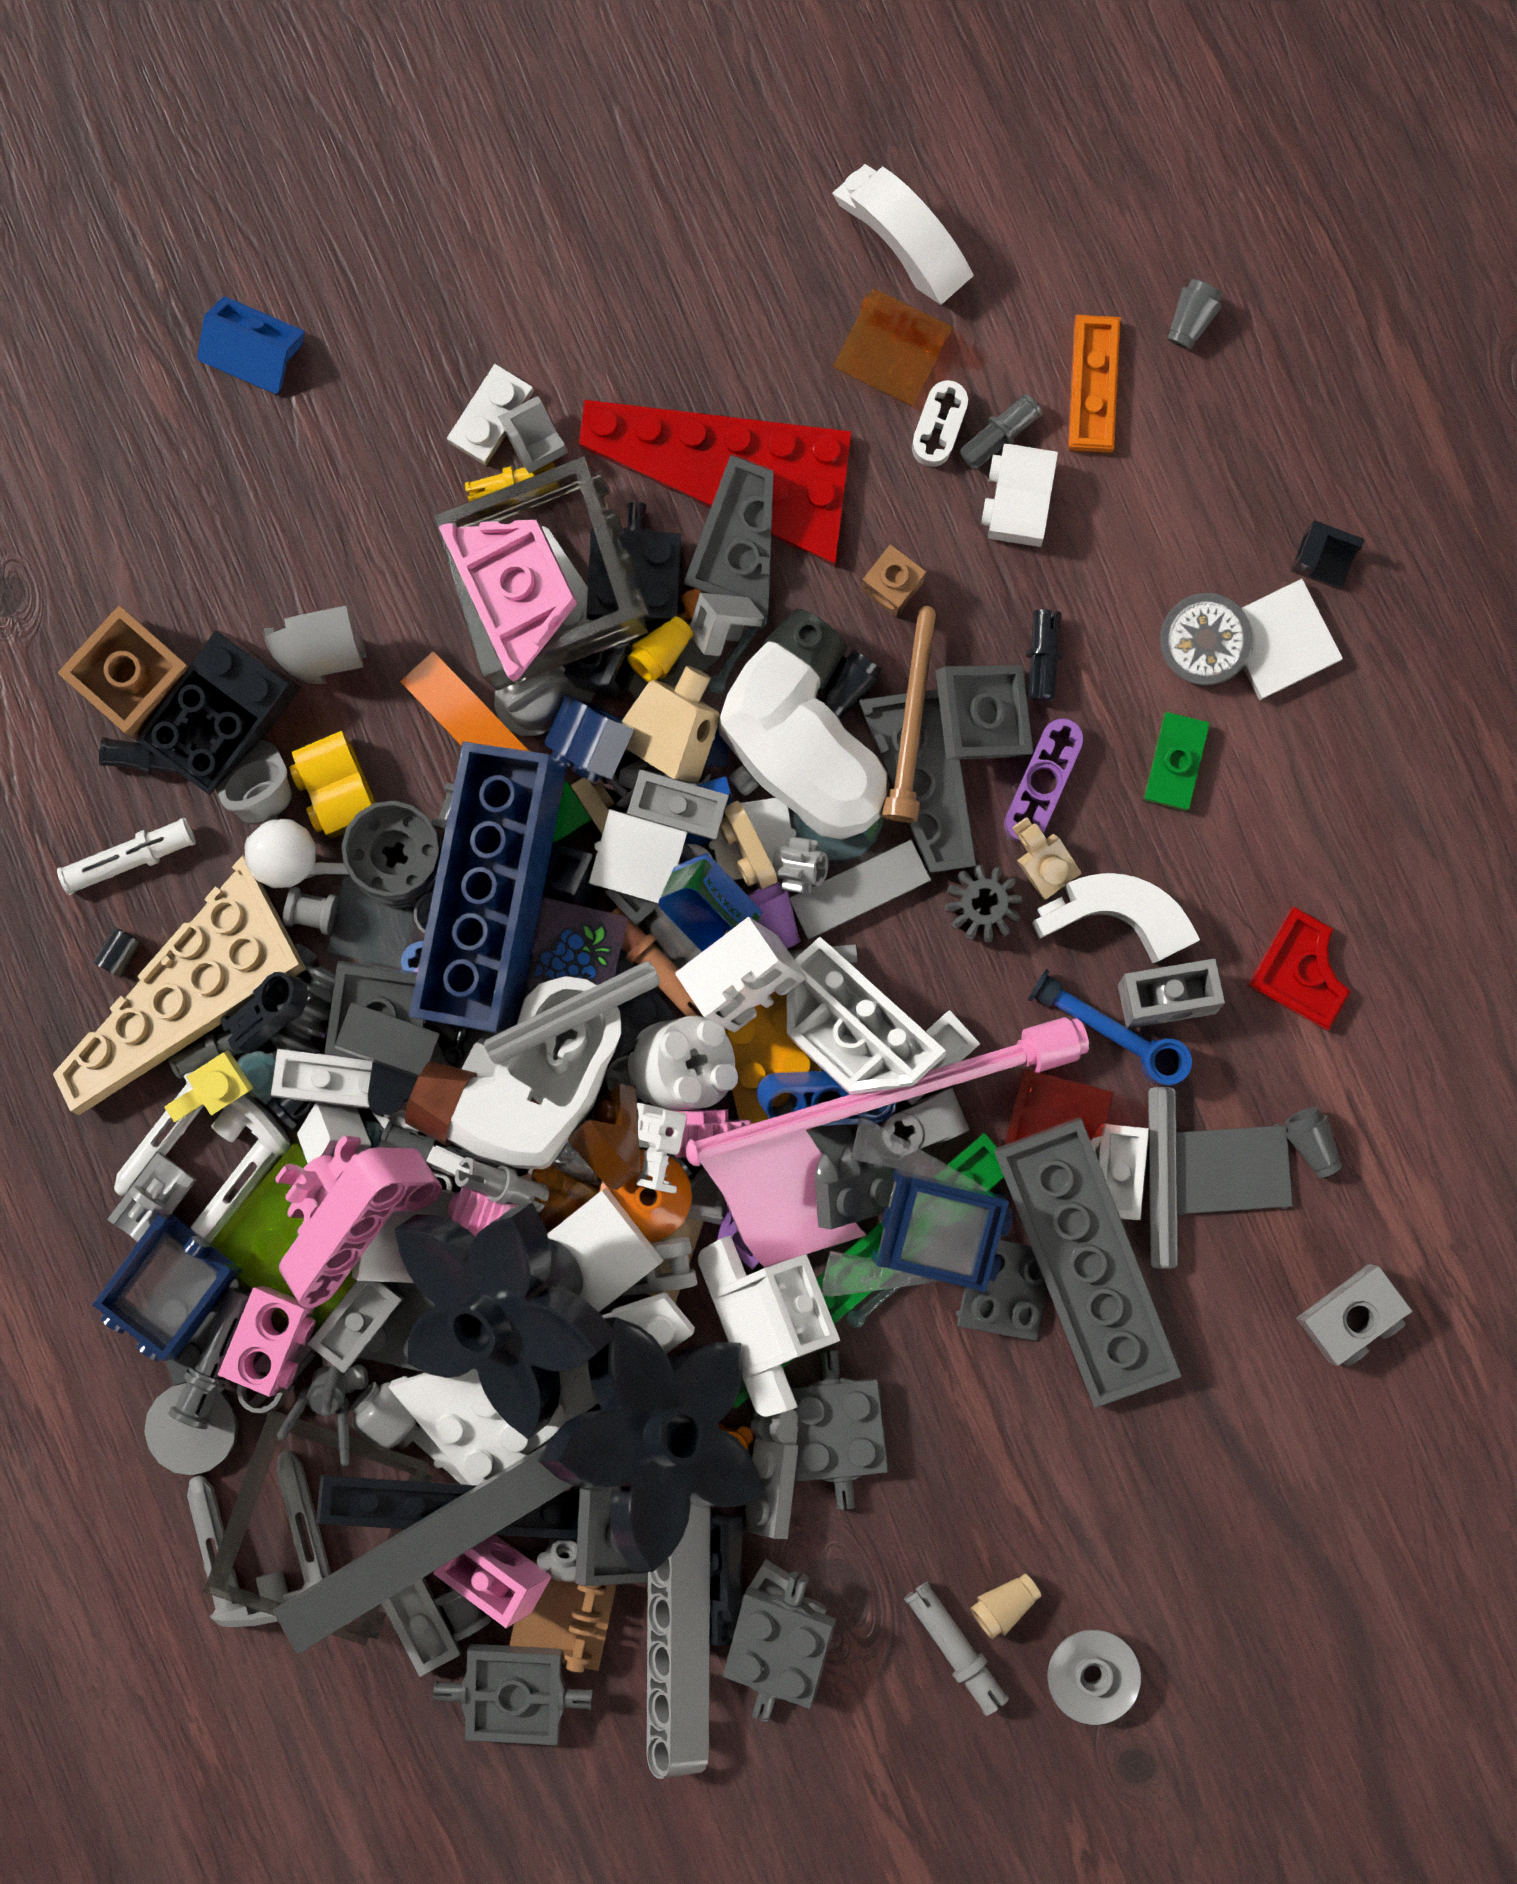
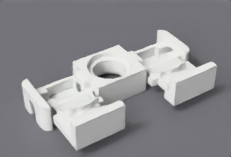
(651, 1133)

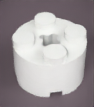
(683, 1064)

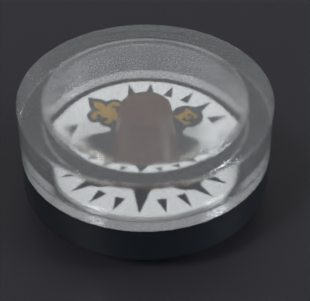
(1206, 639)

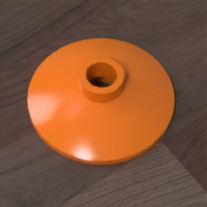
(668, 1209)

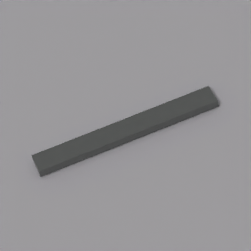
(417, 1551)

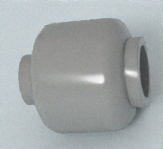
(383, 1418)

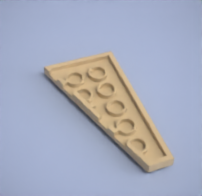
(183, 990)

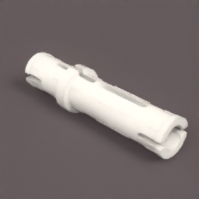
(128, 855)

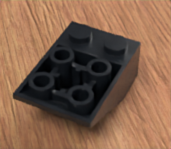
(218, 711)

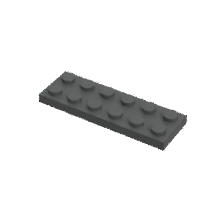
(1087, 1262)

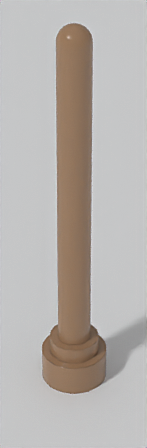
(902, 802)

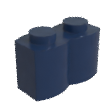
(588, 738)

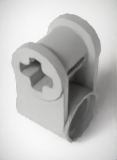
(931, 1120)

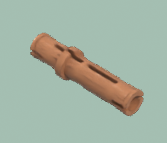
(642, 949)

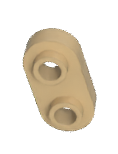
(755, 864)

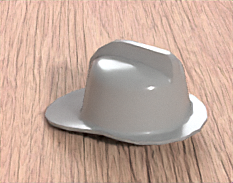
(534, 703)
(257, 786)

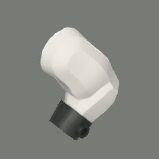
(795, 740)

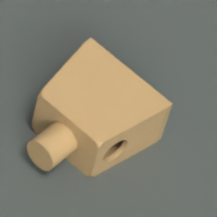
(674, 726)

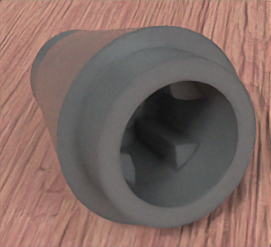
(1194, 312)
(1314, 1140)

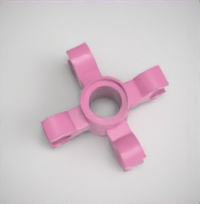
(316, 1179)

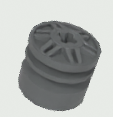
(388, 830)

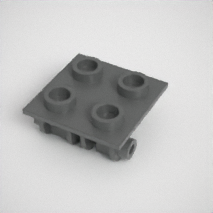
(1012, 1301)

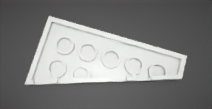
(473, 1432)

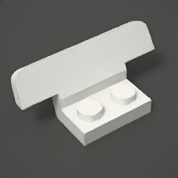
(772, 1315)

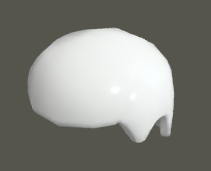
(280, 853)

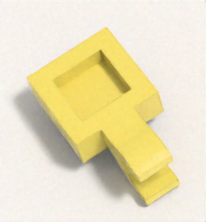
(213, 1085)

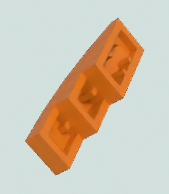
(456, 705)

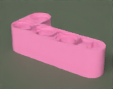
(352, 1216)

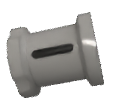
(310, 910)

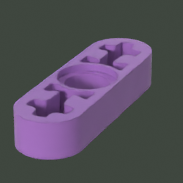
(1045, 746)

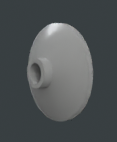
(1096, 1700)

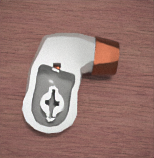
(531, 1100)

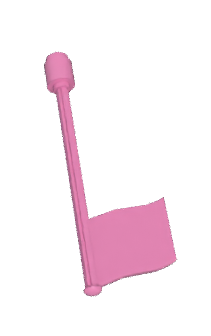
(772, 1164)

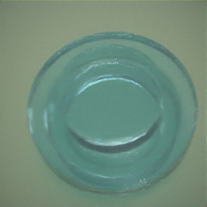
(259, 1071)

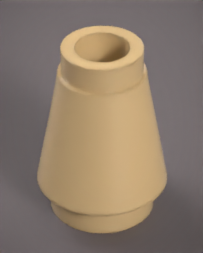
(1005, 1605)

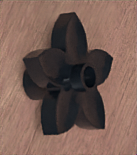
(501, 1309)
(656, 1440)

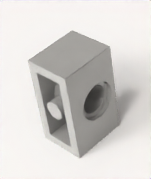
(1171, 993)
(1327, 1321)

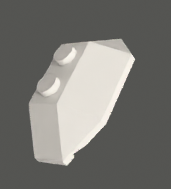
(854, 1027)

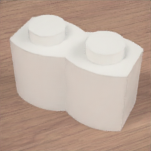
(1021, 494)

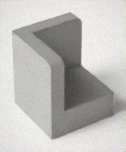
(532, 434)
(722, 619)

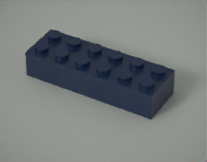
(488, 888)

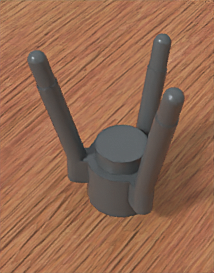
(325, 1397)

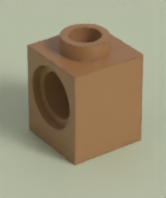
(893, 580)

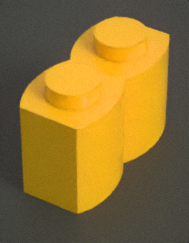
(333, 781)

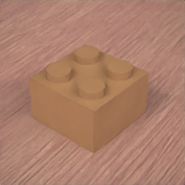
(124, 672)

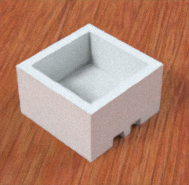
(740, 974)

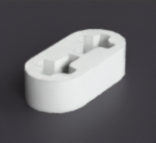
(949, 427)

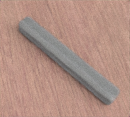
(572, 1012)
(1163, 1177)

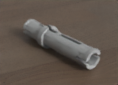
(967, 1664)

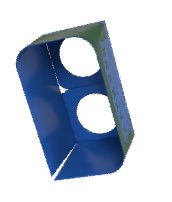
(712, 913)

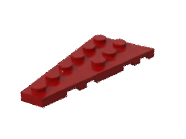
(693, 449)

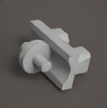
(154, 1193)

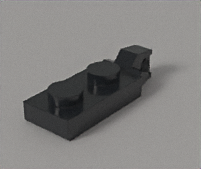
(724, 1576)

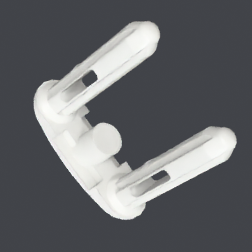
(242, 1112)

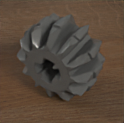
(995, 913)

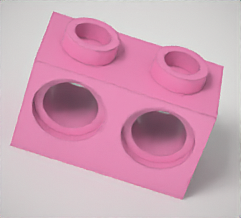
(257, 1334)

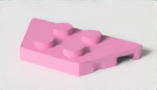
(513, 586)

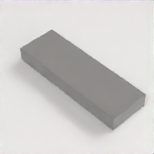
(860, 889)

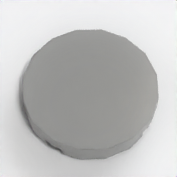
(188, 1448)

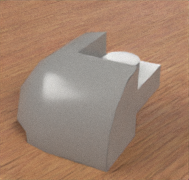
(317, 644)

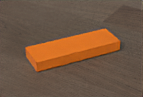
(1094, 383)

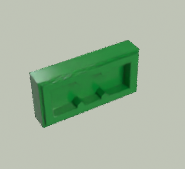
(1176, 761)

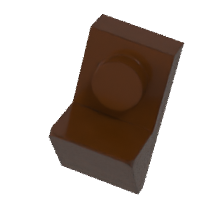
(611, 1139)

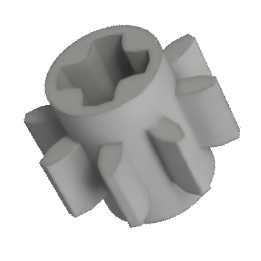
(800, 865)

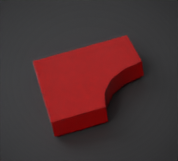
(1298, 971)

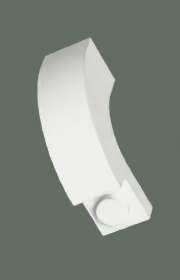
(908, 228)
(1140, 904)

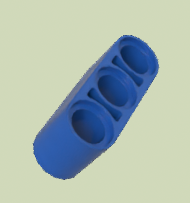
(805, 1091)

